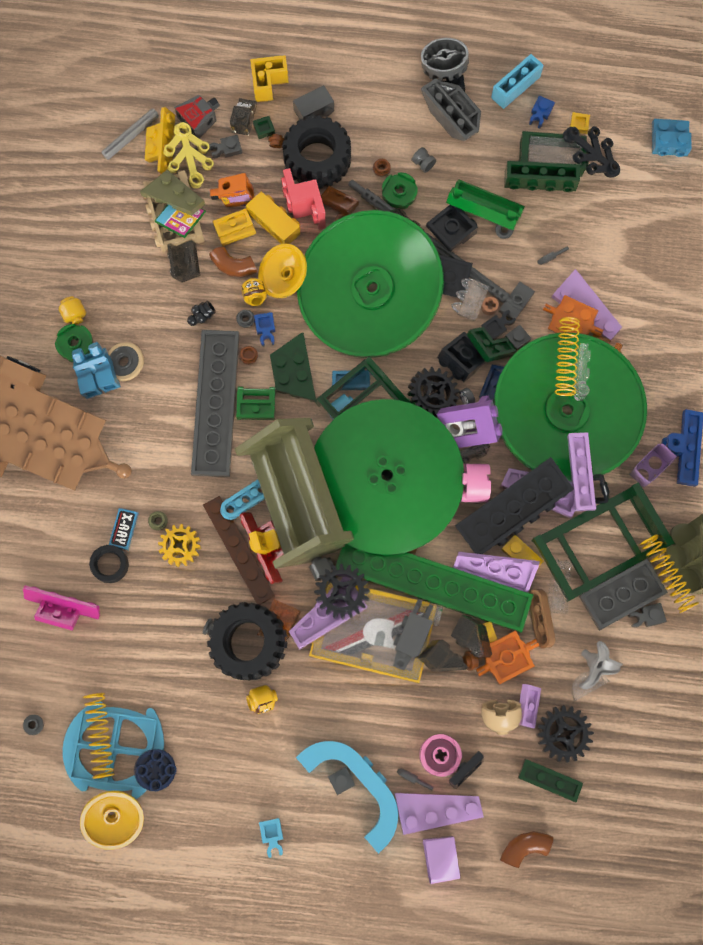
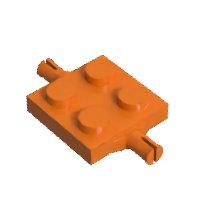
(572, 308)
(508, 658)

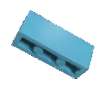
(517, 81)

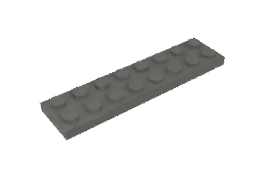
(215, 403)

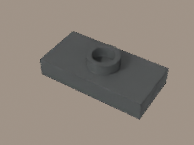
(522, 295)

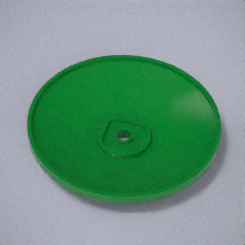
(365, 251)
(533, 414)
(425, 470)

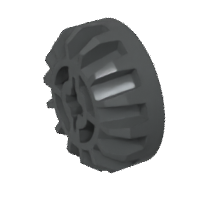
(445, 59)

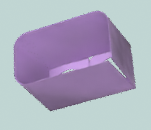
(659, 451)
(441, 859)

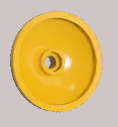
(276, 268)
(113, 830)

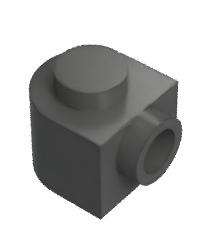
(319, 565)

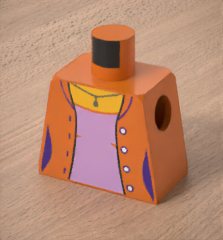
(233, 190)

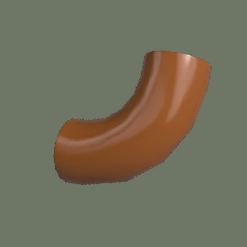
(230, 265)
(526, 844)

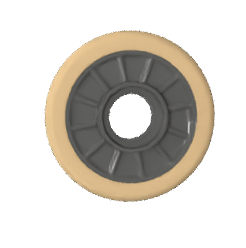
(134, 364)

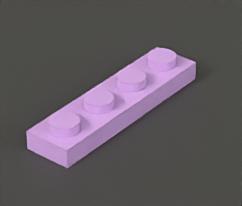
(581, 472)

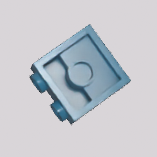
(671, 137)

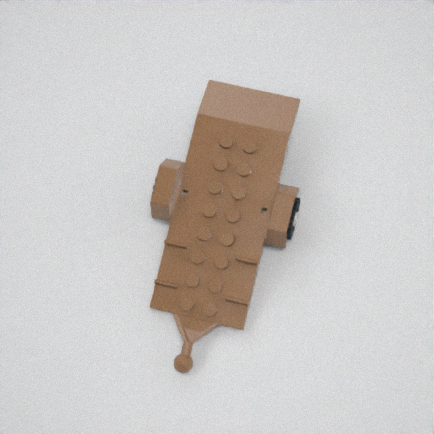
(46, 432)

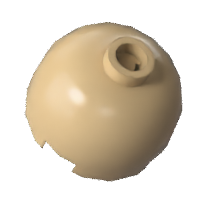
(501, 716)

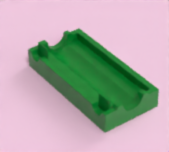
(485, 204)

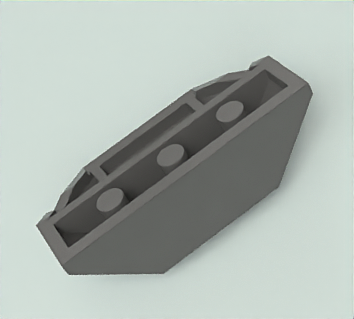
(452, 109)

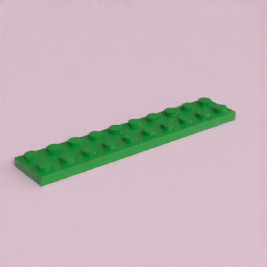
(442, 586)

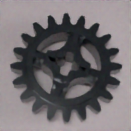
(427, 379)
(348, 585)
(580, 728)

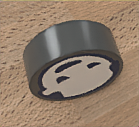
(466, 396)

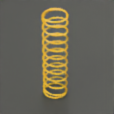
(570, 357)
(652, 539)
(105, 774)

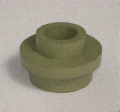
(158, 514)

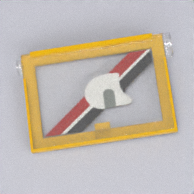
(369, 637)

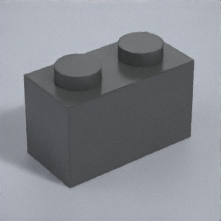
(314, 104)

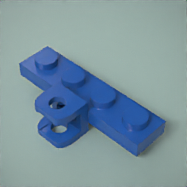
(687, 447)

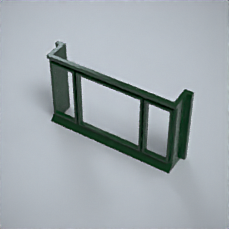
(382, 379)
(646, 513)

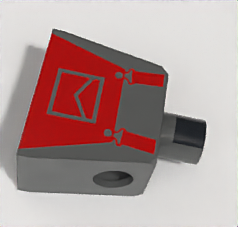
(197, 114)

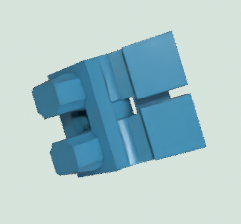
(94, 371)

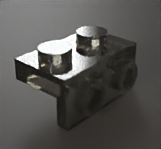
(183, 261)

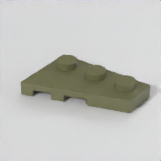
(173, 192)

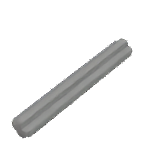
(130, 133)

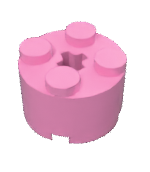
(476, 483)
(450, 761)

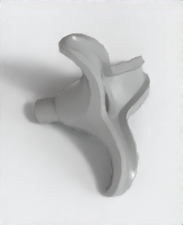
(599, 665)

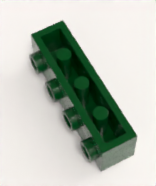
(542, 176)

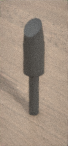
(551, 256)
(413, 778)

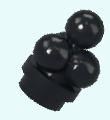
(201, 313)

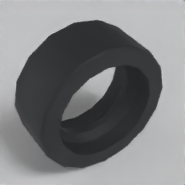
(94, 564)

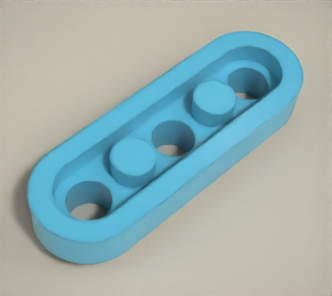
(237, 505)

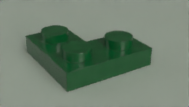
(489, 348)

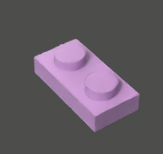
(529, 703)

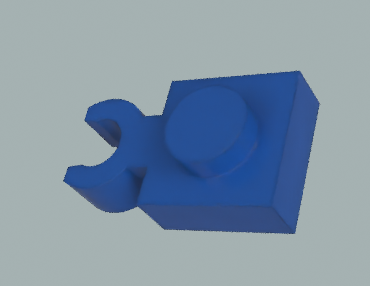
(541, 110)
(265, 326)

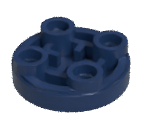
(154, 770)

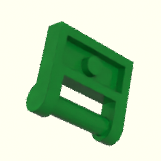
(255, 409)

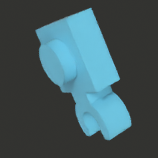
(271, 833)

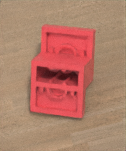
(303, 199)

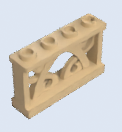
(159, 239)

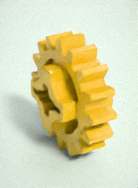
(185, 540)

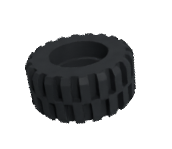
(311, 132)
(222, 635)

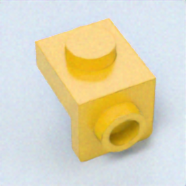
(264, 542)

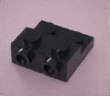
(452, 227)
(461, 357)

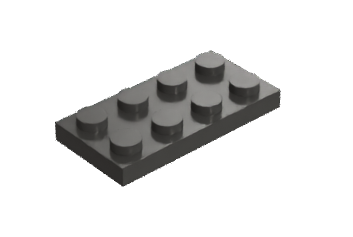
(623, 594)

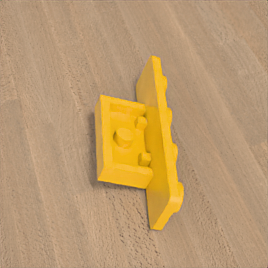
(158, 137)

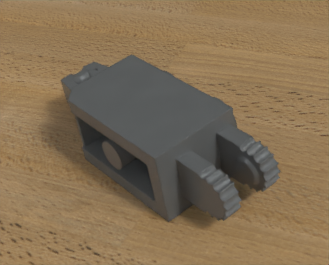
(413, 636)

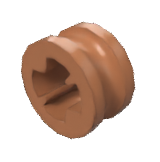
(484, 308)

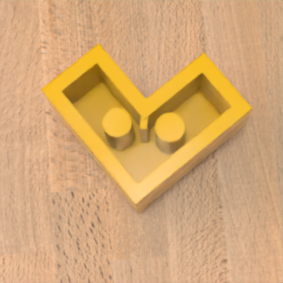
(268, 72)

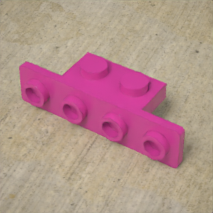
(58, 609)

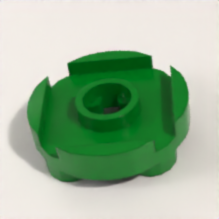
(395, 199)
(71, 332)

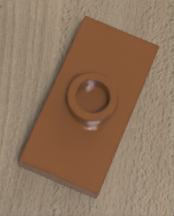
(339, 200)

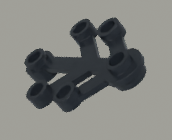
(609, 166)

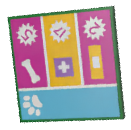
(178, 221)

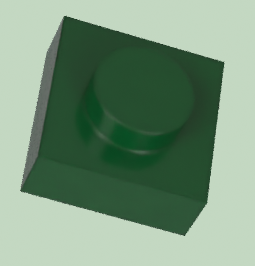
(263, 127)

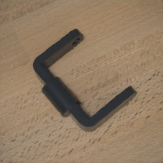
(604, 489)

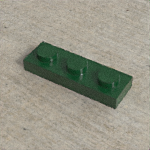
(550, 780)

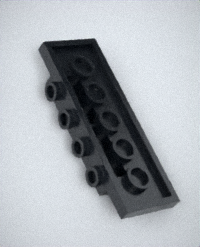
(515, 507)

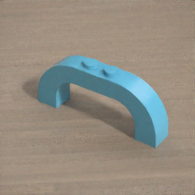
(386, 826)

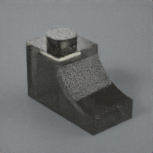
(243, 116)

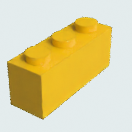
(273, 218)

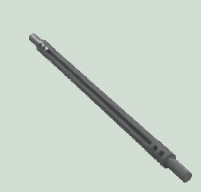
(381, 205)

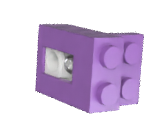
(485, 419)

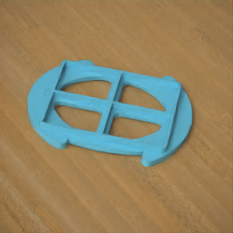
(74, 743)

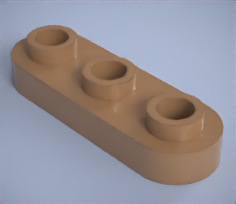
(542, 619)

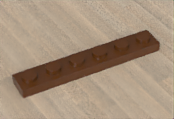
(239, 552)

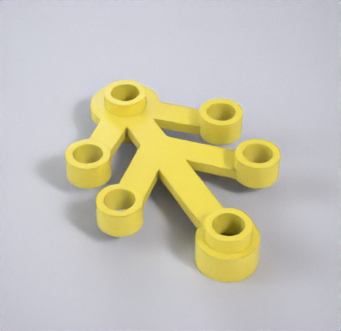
(188, 152)

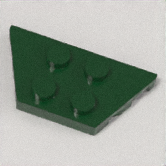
(292, 369)

